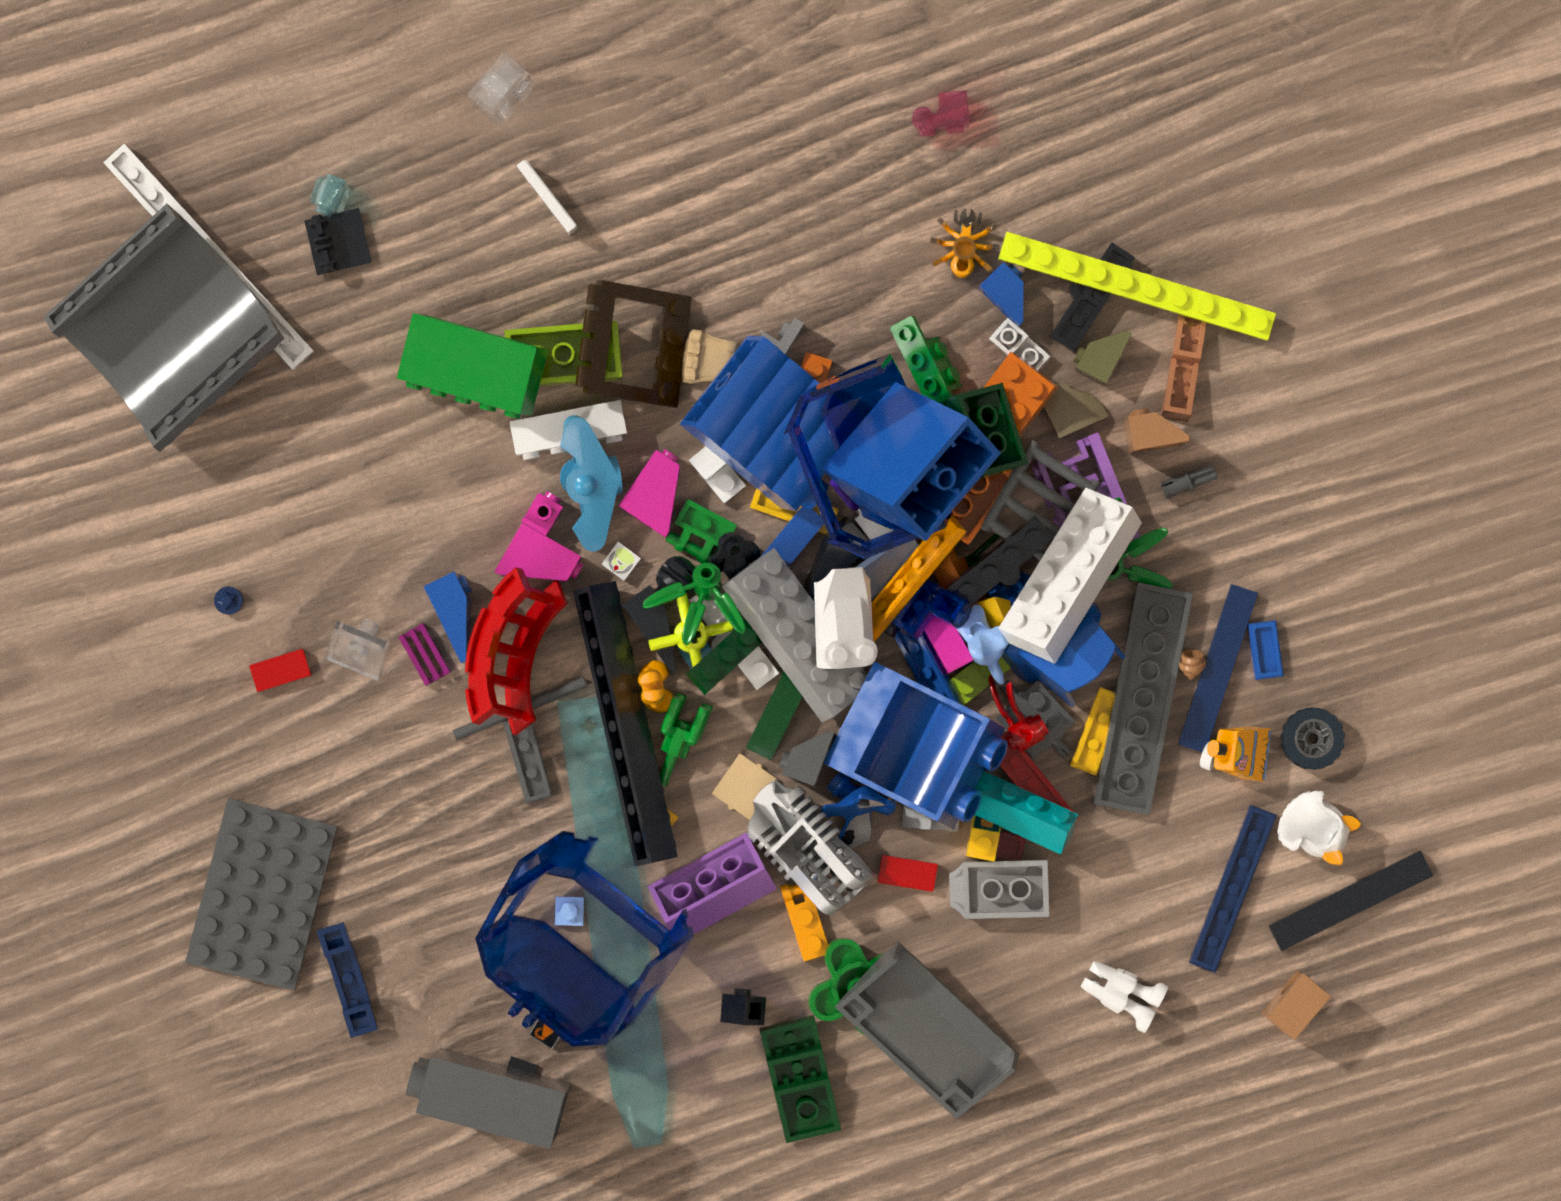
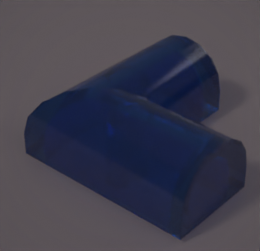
(928, 603)

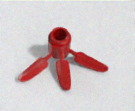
(1026, 731)

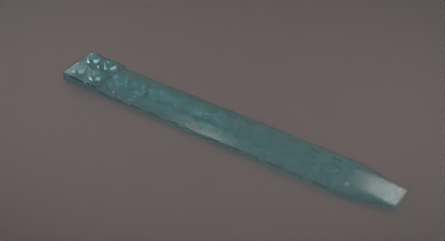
(637, 1053)

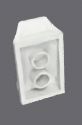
(844, 620)

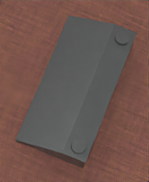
(928, 1031)

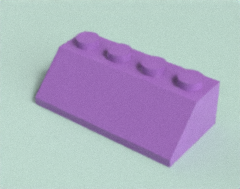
(713, 885)

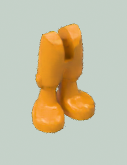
(651, 680)

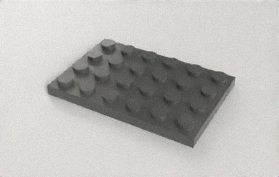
(261, 894)

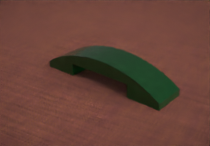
(775, 718)

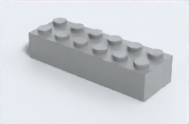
(785, 623)

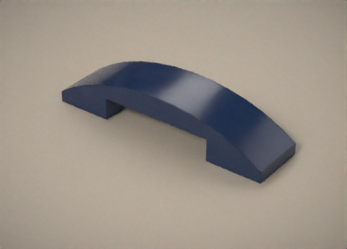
(348, 979)

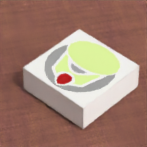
(621, 561)

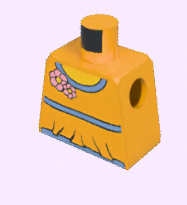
(1241, 752)

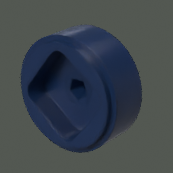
(228, 600)

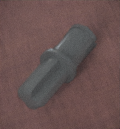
(1188, 481)

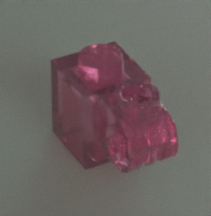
(951, 115)

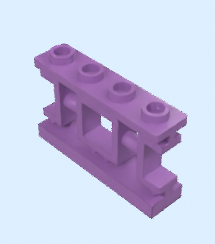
(1109, 486)

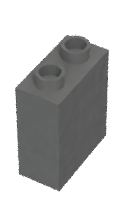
(489, 1096)

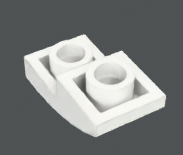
(1013, 339)

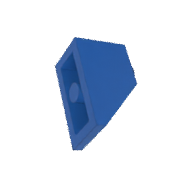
(1006, 291)

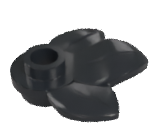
(734, 554)

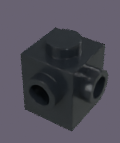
(743, 1008)

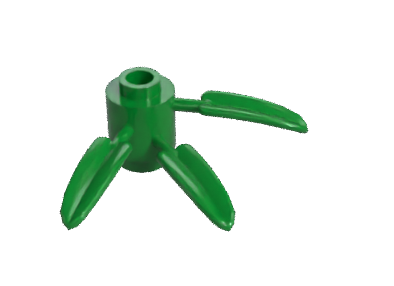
(1136, 548)
(707, 587)

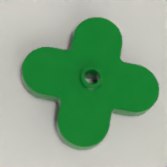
(846, 966)

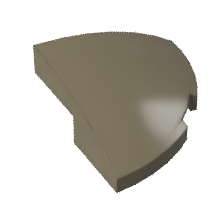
(1072, 410)

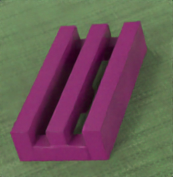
(413, 634)

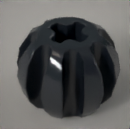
(675, 570)

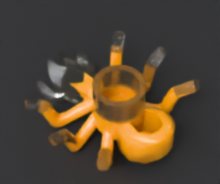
(964, 247)

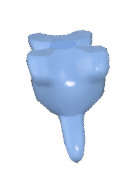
(984, 643)

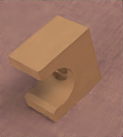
(1295, 1005)

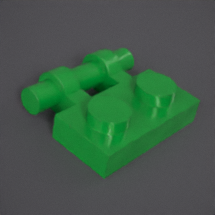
(702, 523)

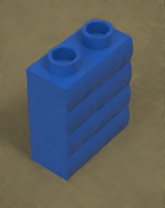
(746, 418)
(917, 746)

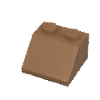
(1151, 432)

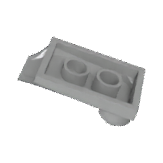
(1000, 889)

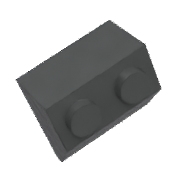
(806, 758)

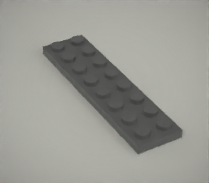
(1143, 698)

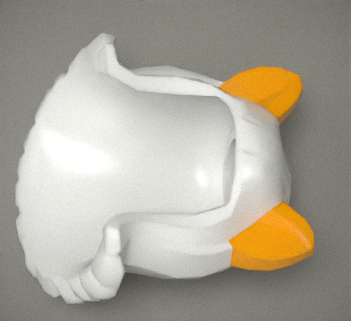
(1316, 827)

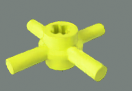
(699, 642)

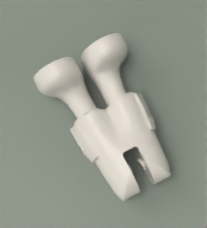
(1117, 989)

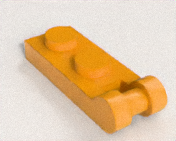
(805, 923)

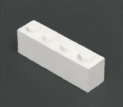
(546, 431)

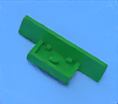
(926, 360)

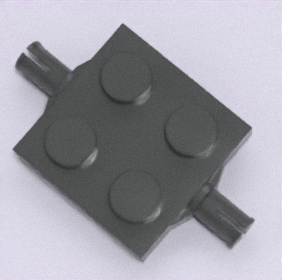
(1040, 701)

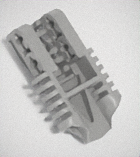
(805, 843)

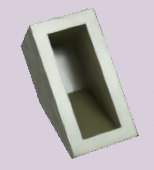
(1101, 356)

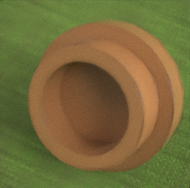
(1192, 663)

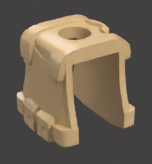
(705, 356)

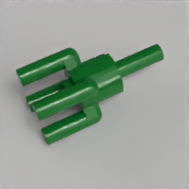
(680, 733)

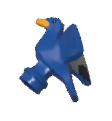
(856, 809)

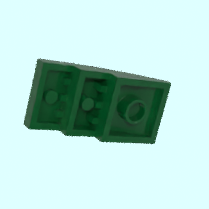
(800, 1079)

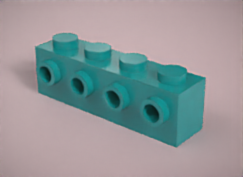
(1025, 813)

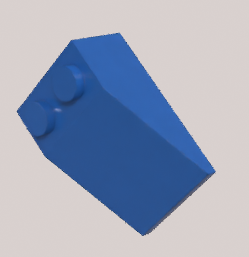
(453, 607)

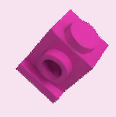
(543, 524)

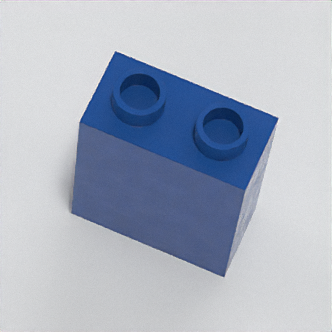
(911, 460)

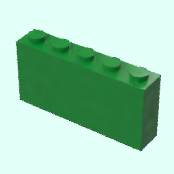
(472, 365)

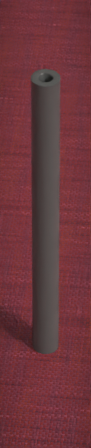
(537, 701)

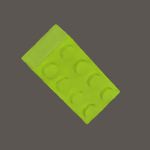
(563, 351)

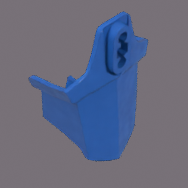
(1080, 661)

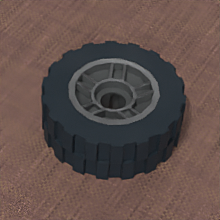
(1329, 738)

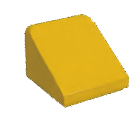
(995, 610)

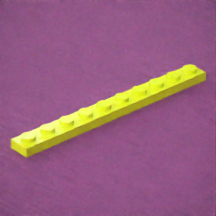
(1136, 286)

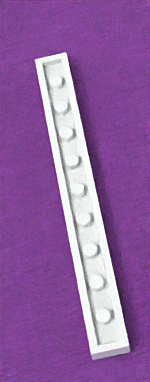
(154, 196)

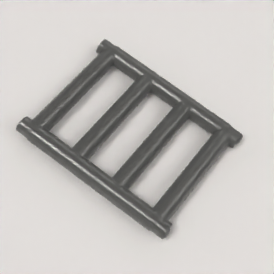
(1019, 475)

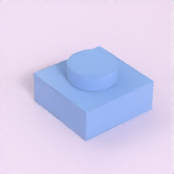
(569, 911)

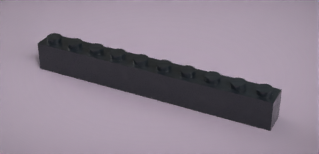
(625, 723)

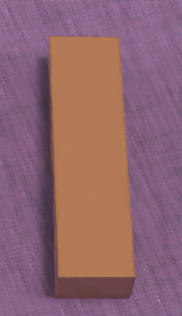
(1183, 369)

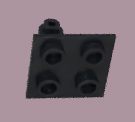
(337, 241)

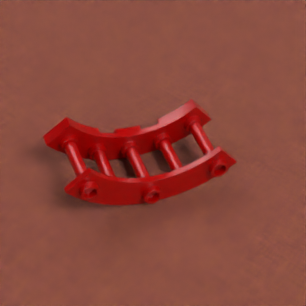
(486, 642)

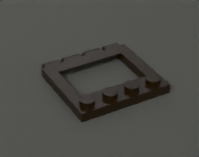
(671, 336)

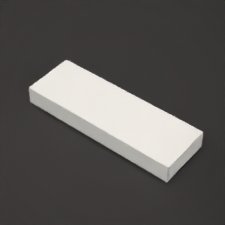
(547, 197)

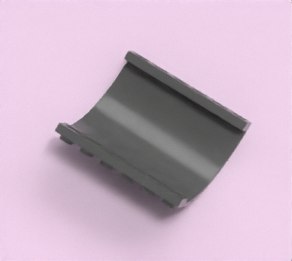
(166, 325)

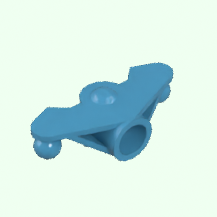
(590, 481)

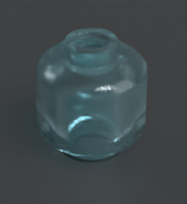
(330, 194)

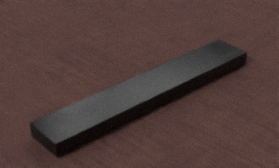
(1350, 900)

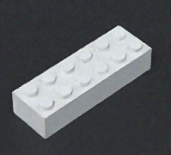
(1070, 575)

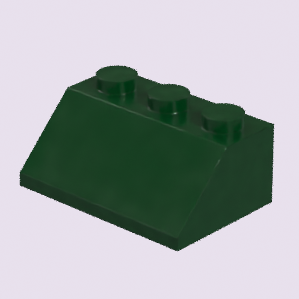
(993, 416)

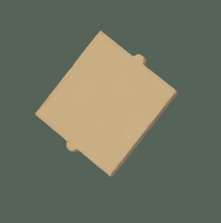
(742, 785)

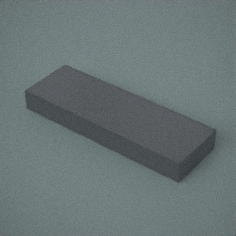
(529, 763)

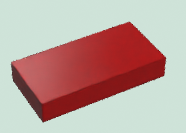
(280, 670)
(907, 873)

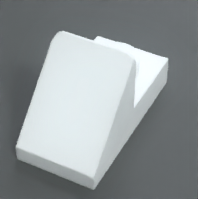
(717, 474)

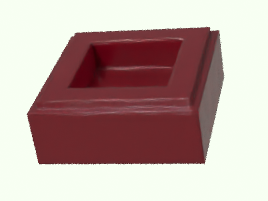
(1010, 847)

